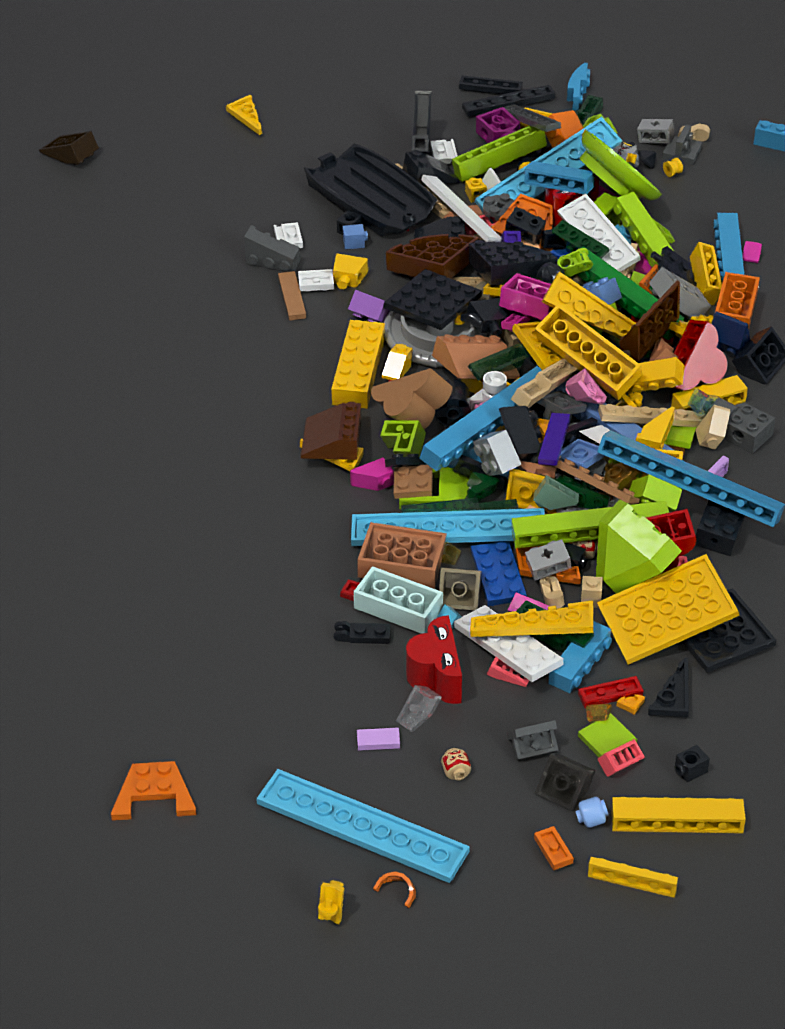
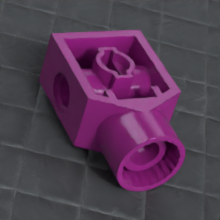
(496, 124)

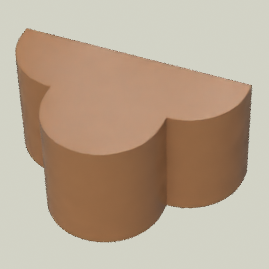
(413, 396)

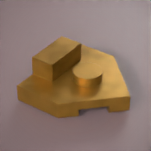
(620, 474)

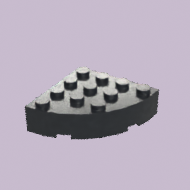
(502, 260)

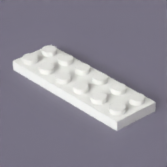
(590, 219)
(519, 652)

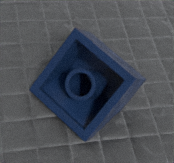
(731, 333)

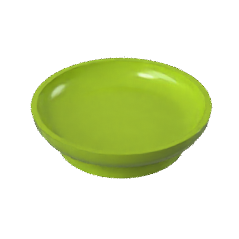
(614, 169)

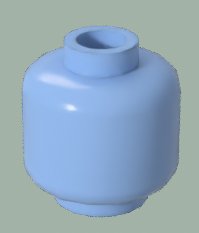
(592, 812)

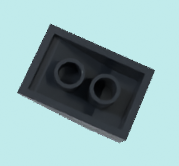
(419, 164)
(448, 225)

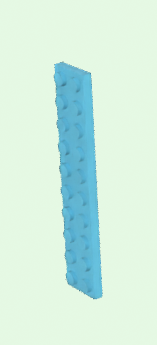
(564, 154)
(459, 525)
(363, 825)

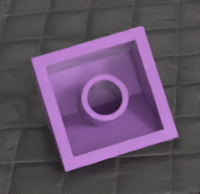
(368, 306)

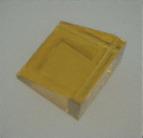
(450, 554)
(598, 712)

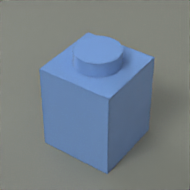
(354, 236)

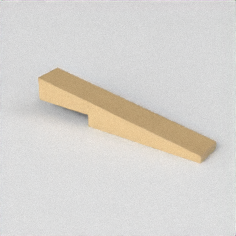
(543, 383)

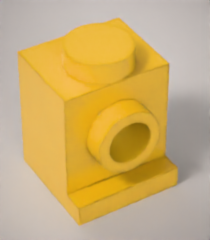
(474, 185)

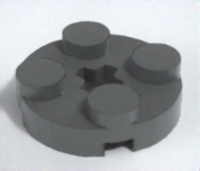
(496, 205)

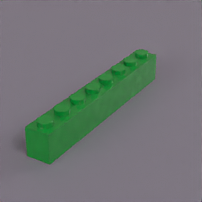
(634, 298)

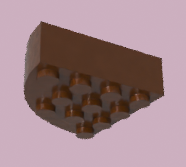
(434, 252)

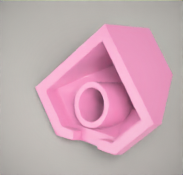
(585, 389)

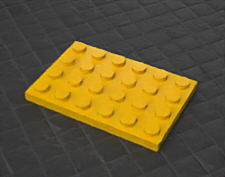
(667, 609)

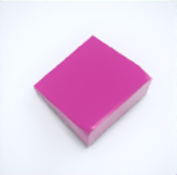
(752, 252)

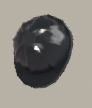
(548, 272)

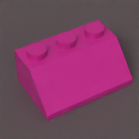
(525, 296)

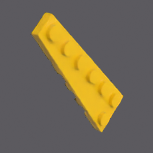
(586, 306)
(566, 620)

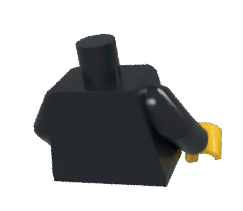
(485, 316)

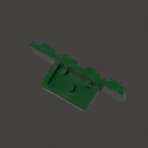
(576, 239)
(587, 495)
(557, 641)

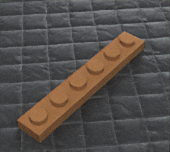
(598, 481)

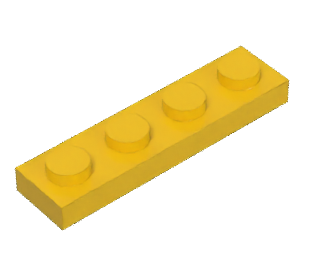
(632, 877)

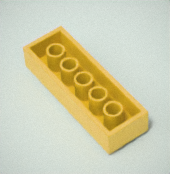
(589, 351)
(358, 363)

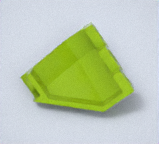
(631, 548)

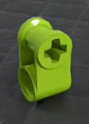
(575, 262)

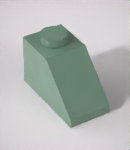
(554, 495)

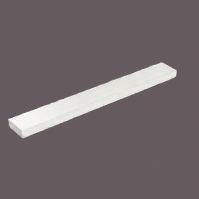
(461, 209)

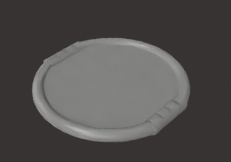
(422, 337)

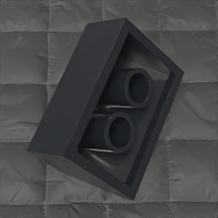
(761, 356)
(523, 431)

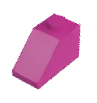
(372, 475)

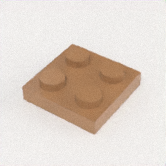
(413, 481)

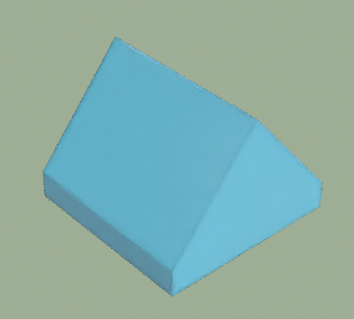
(453, 615)

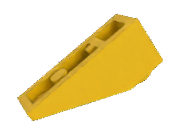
(656, 431)

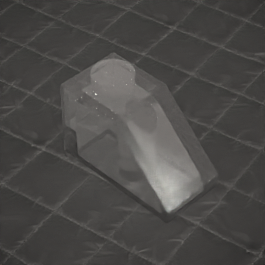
(418, 707)

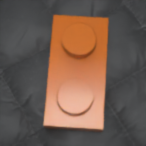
(553, 848)

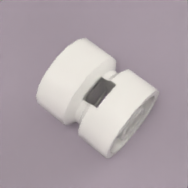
(493, 383)

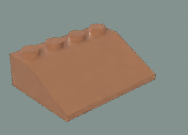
(459, 351)
(403, 552)

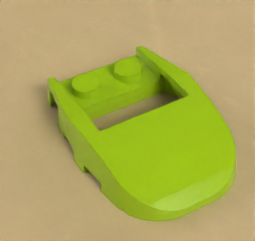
(451, 487)

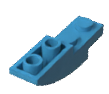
(577, 85)

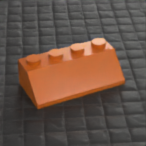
(569, 126)
(738, 296)

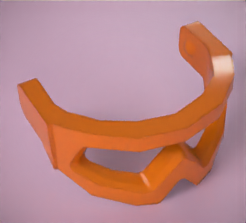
(396, 876)

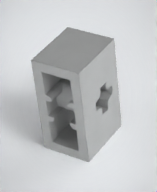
(655, 131)
(557, 560)

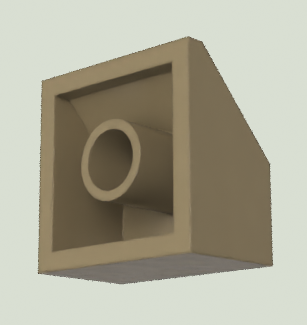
(460, 588)

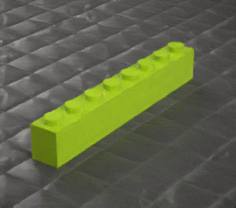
(570, 526)

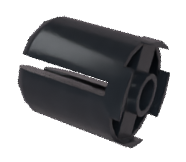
(458, 402)

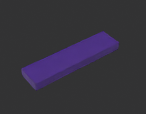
(554, 439)

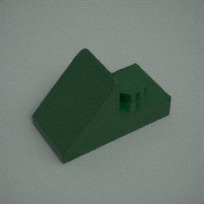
(481, 485)

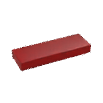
(610, 691)

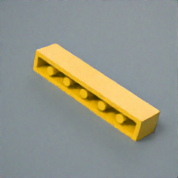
(678, 815)

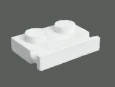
(443, 150)
(290, 233)
(316, 280)

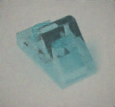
(701, 402)

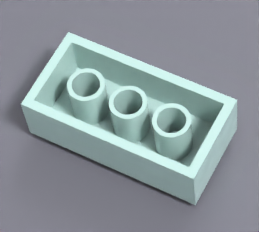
(398, 600)

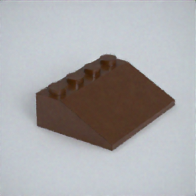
(652, 324)
(333, 433)

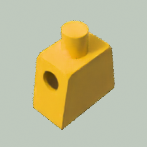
(349, 270)

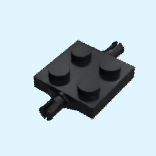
(674, 263)

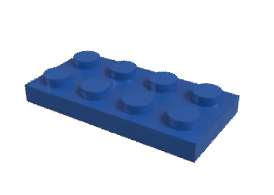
(499, 572)

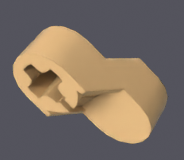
(700, 132)
(552, 591)

